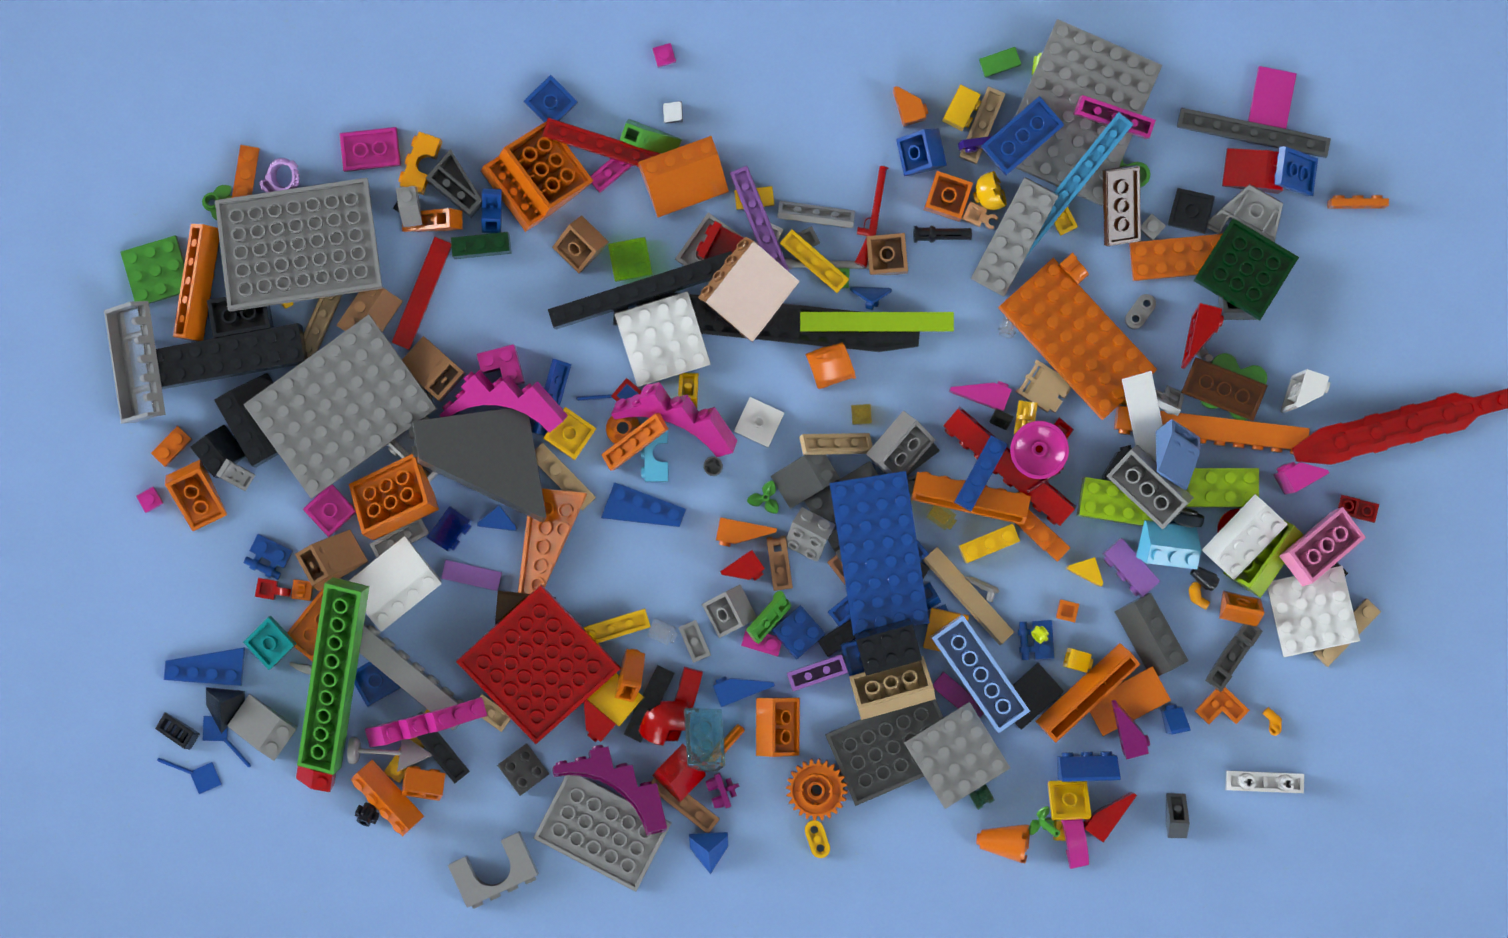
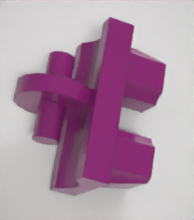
(723, 799)

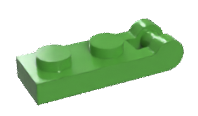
(769, 617)

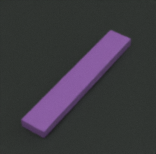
(756, 214)

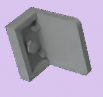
(809, 534)

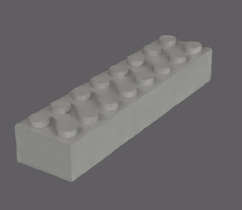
(405, 673)

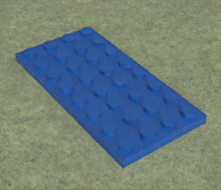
(879, 551)

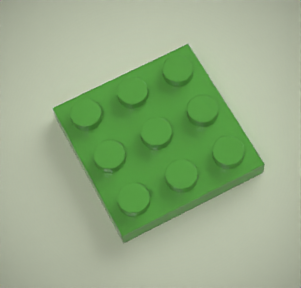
(154, 269)

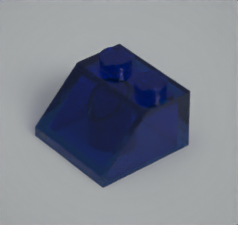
(450, 529)

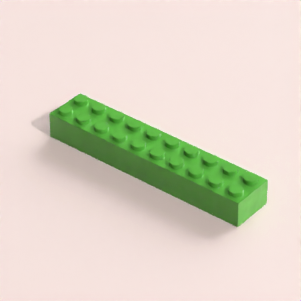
(333, 675)

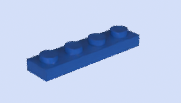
(555, 387)
(981, 473)

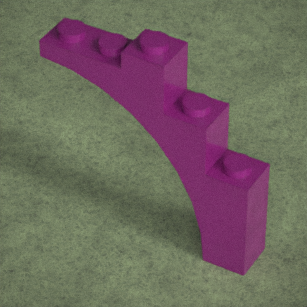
(622, 778)

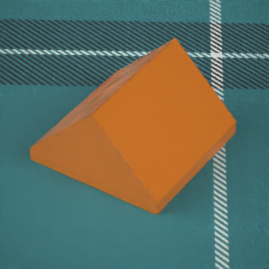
(1241, 609)

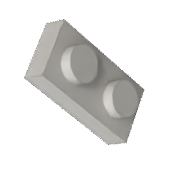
(694, 641)

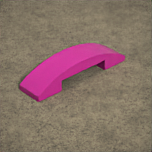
(1076, 843)

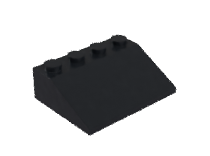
(243, 426)

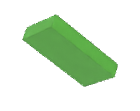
(1000, 62)

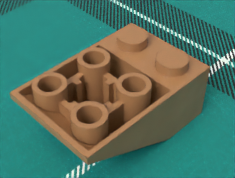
(433, 369)
(331, 558)

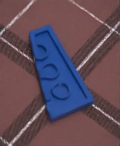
(635, 506)
(211, 668)

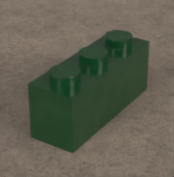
(481, 245)

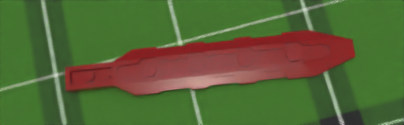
(1393, 428)

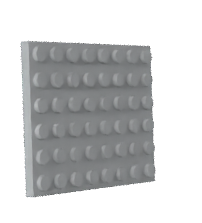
(1075, 66)
(298, 244)
(340, 406)

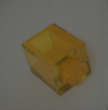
(942, 517)

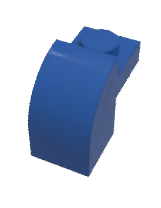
(491, 210)

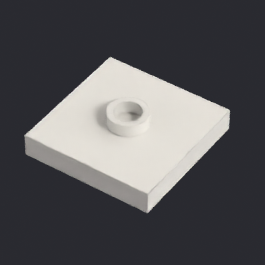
(759, 422)

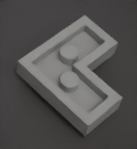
(1170, 400)

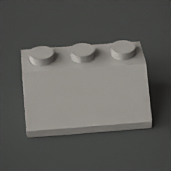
(901, 445)

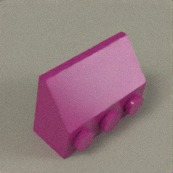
(1295, 477)

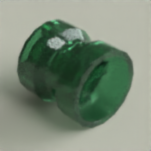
(981, 797)

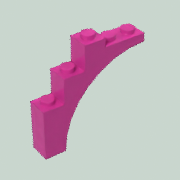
(531, 400)
(680, 411)
(425, 723)

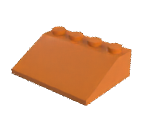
(683, 176)
(392, 497)

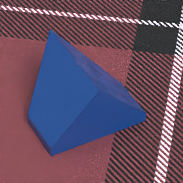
(709, 847)

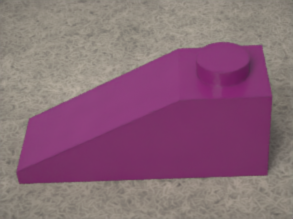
(1131, 737)

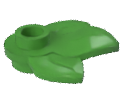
(220, 192)

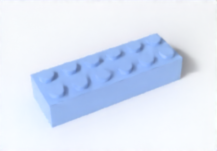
(980, 673)

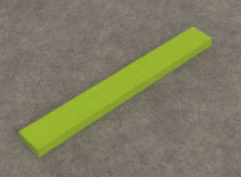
(876, 321)

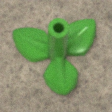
(768, 490)
(1046, 823)

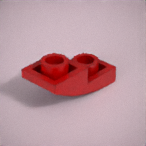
(1359, 508)
(688, 686)

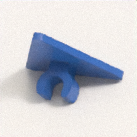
(871, 295)

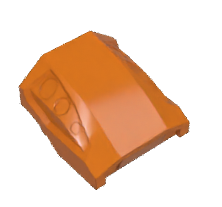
(830, 365)

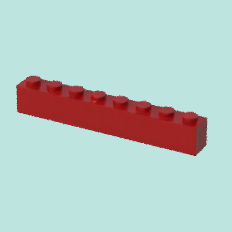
(1044, 498)

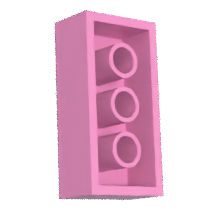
(1322, 546)

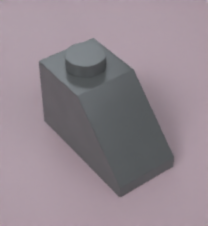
(1176, 815)

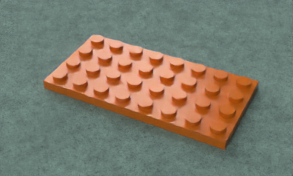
(1075, 337)

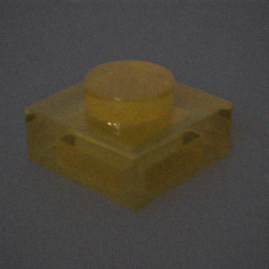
(861, 414)

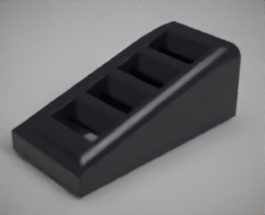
(185, 741)

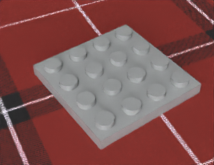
(957, 755)

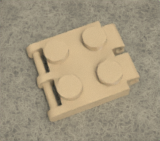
(1044, 387)

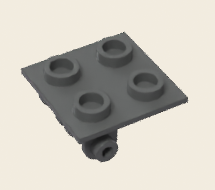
(523, 769)

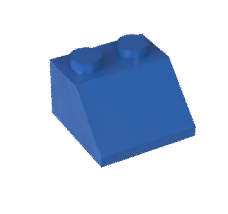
(921, 151)

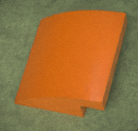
(536, 176)

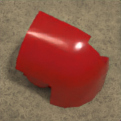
(664, 722)

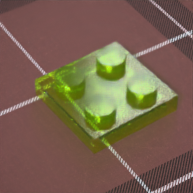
(630, 259)

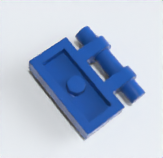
(271, 551)
(1041, 651)

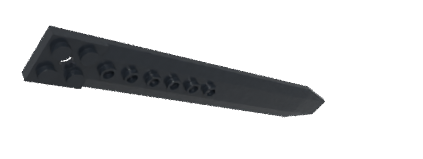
(785, 328)

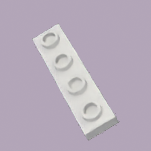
(1264, 781)

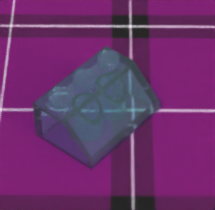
(704, 739)

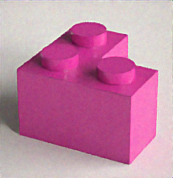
(502, 359)

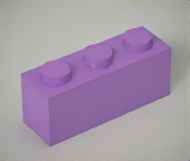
(1130, 568)
(817, 672)

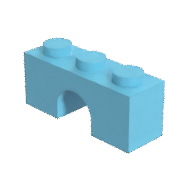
(654, 470)

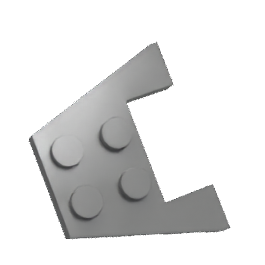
(1252, 209)

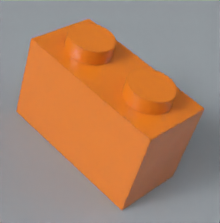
(423, 783)

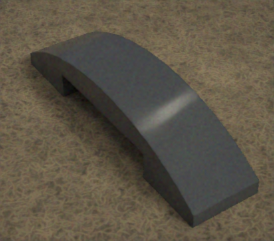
(1232, 656)

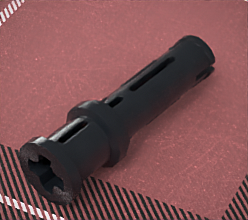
(932, 234)

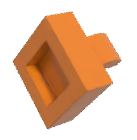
(301, 590)

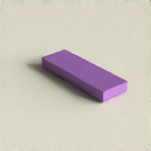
(471, 575)

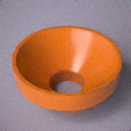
(611, 427)

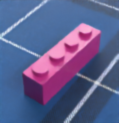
(1104, 113)

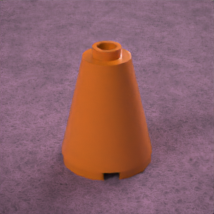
(1006, 841)

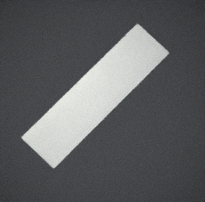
(1143, 410)

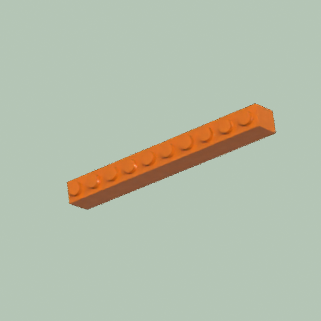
(1227, 430)

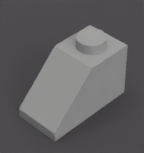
(409, 206)

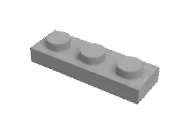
(412, 531)

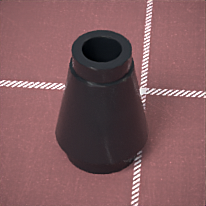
(1205, 578)

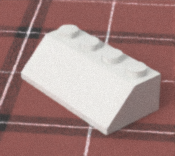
(1304, 388)

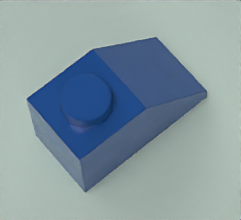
(1175, 719)

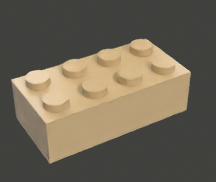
(892, 689)

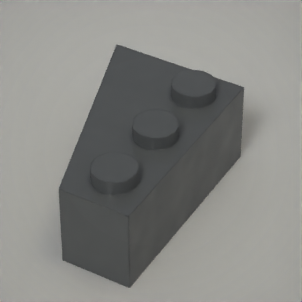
(454, 184)

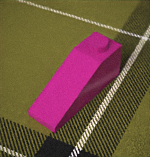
(987, 394)

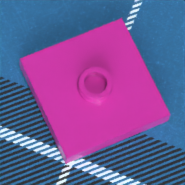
(330, 510)

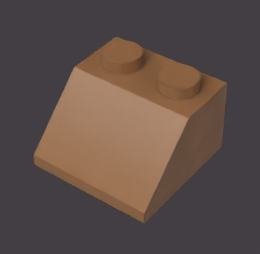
(580, 244)
(887, 254)

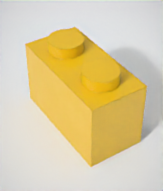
(961, 108)

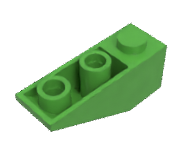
(648, 137)

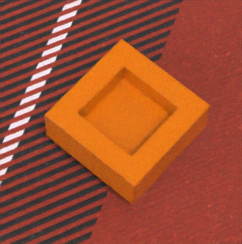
(1067, 611)

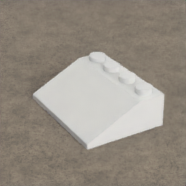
(396, 583)

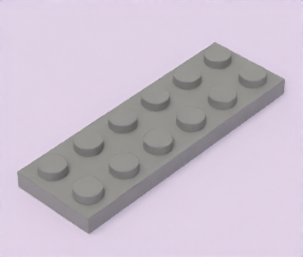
(1014, 236)

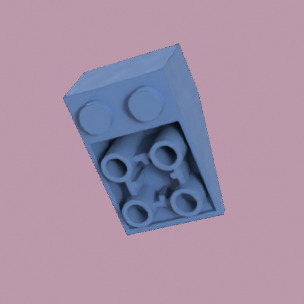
(1176, 453)

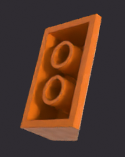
(777, 726)

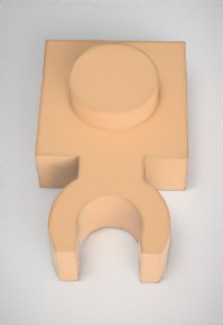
(976, 215)

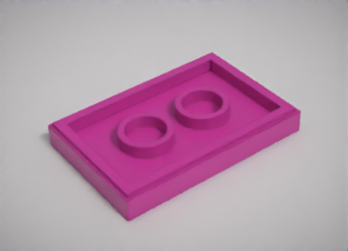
(1272, 97)
(370, 149)

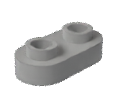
(1140, 311)

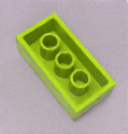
(1223, 487)
(1107, 502)

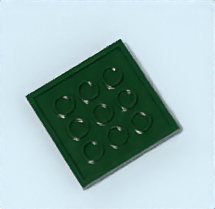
(1246, 269)

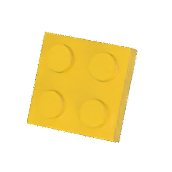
(571, 434)
(1069, 800)

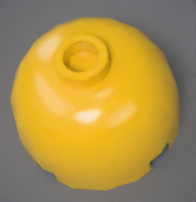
(989, 192)

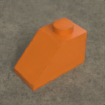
(909, 107)

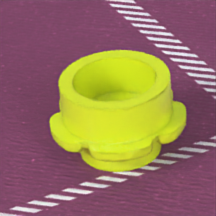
(1040, 634)

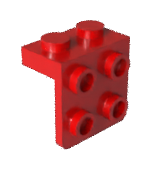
(718, 241)

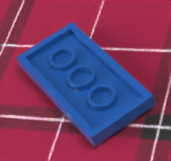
(1022, 135)

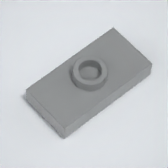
(235, 475)

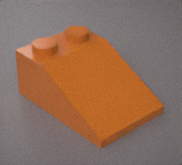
(195, 495)

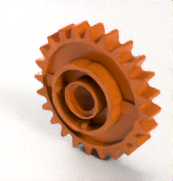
(806, 799)

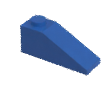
(736, 689)

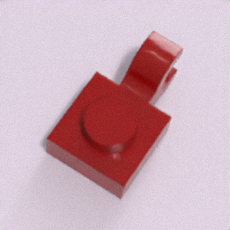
(269, 589)

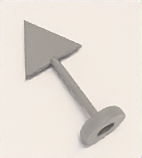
(408, 754)

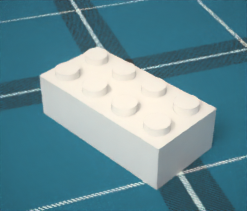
(1244, 537)

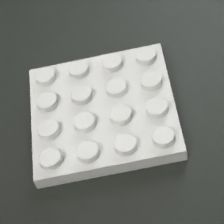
(662, 338)
(1314, 614)

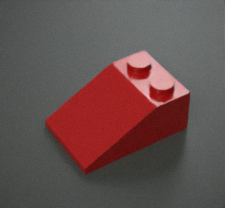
(1252, 168)
(1203, 324)

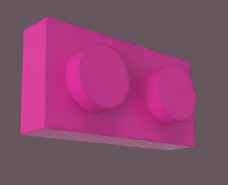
(768, 645)

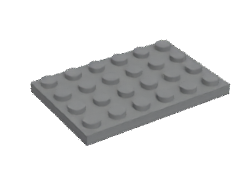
(599, 831)

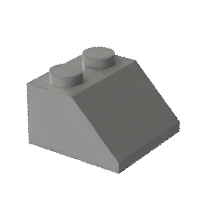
(729, 611)

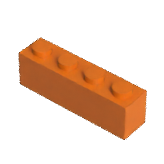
(387, 798)

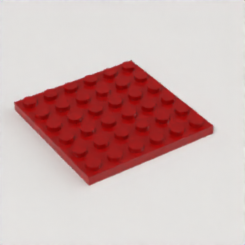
(538, 664)

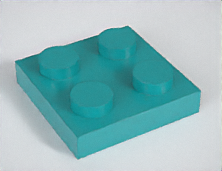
(269, 642)

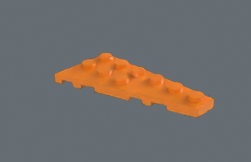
(546, 539)

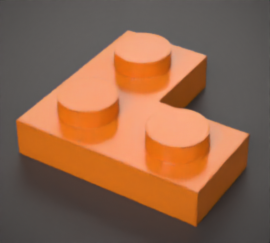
(1221, 702)

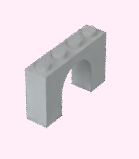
(475, 891)

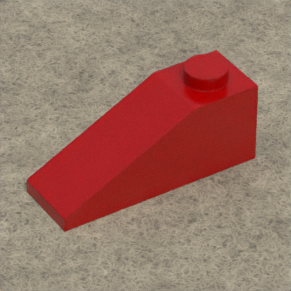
(1106, 818)

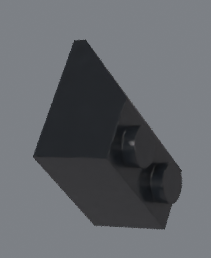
(216, 448)

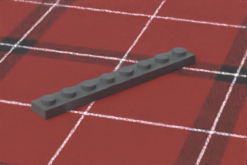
(1253, 132)

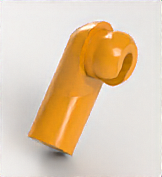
(1195, 596)

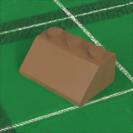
(377, 303)

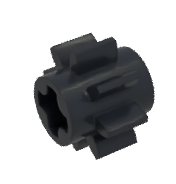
(366, 814)

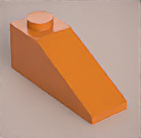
(438, 220)
(735, 531)

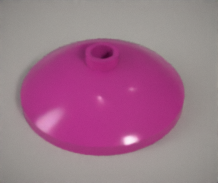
(1039, 464)

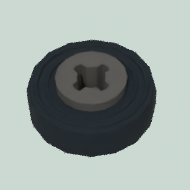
(1189, 518)

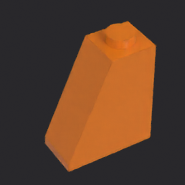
(630, 675)

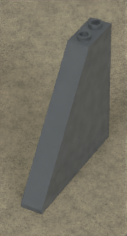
(485, 453)

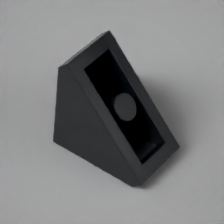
(223, 705)

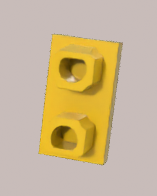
(1025, 414)

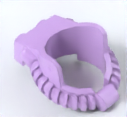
(270, 182)

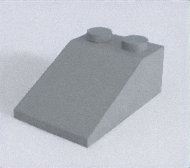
(262, 727)

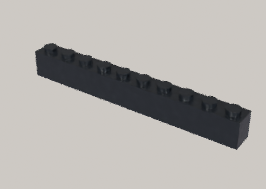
(636, 292)

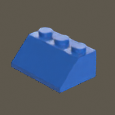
(1088, 767)

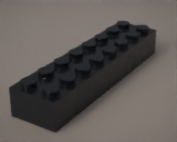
(231, 356)

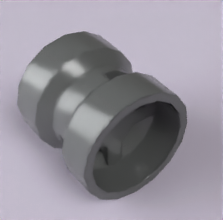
(713, 466)

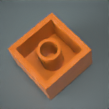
(948, 196)

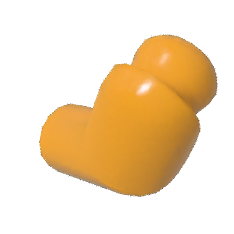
(1275, 721)

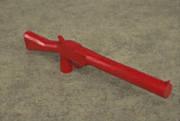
(862, 258)

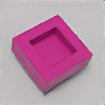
(664, 55)
(149, 499)

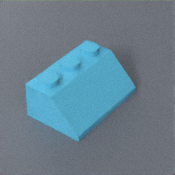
(1169, 546)

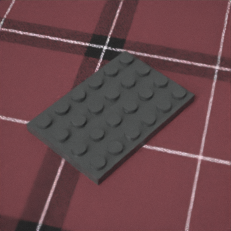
(874, 750)

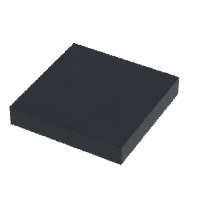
(1191, 210)

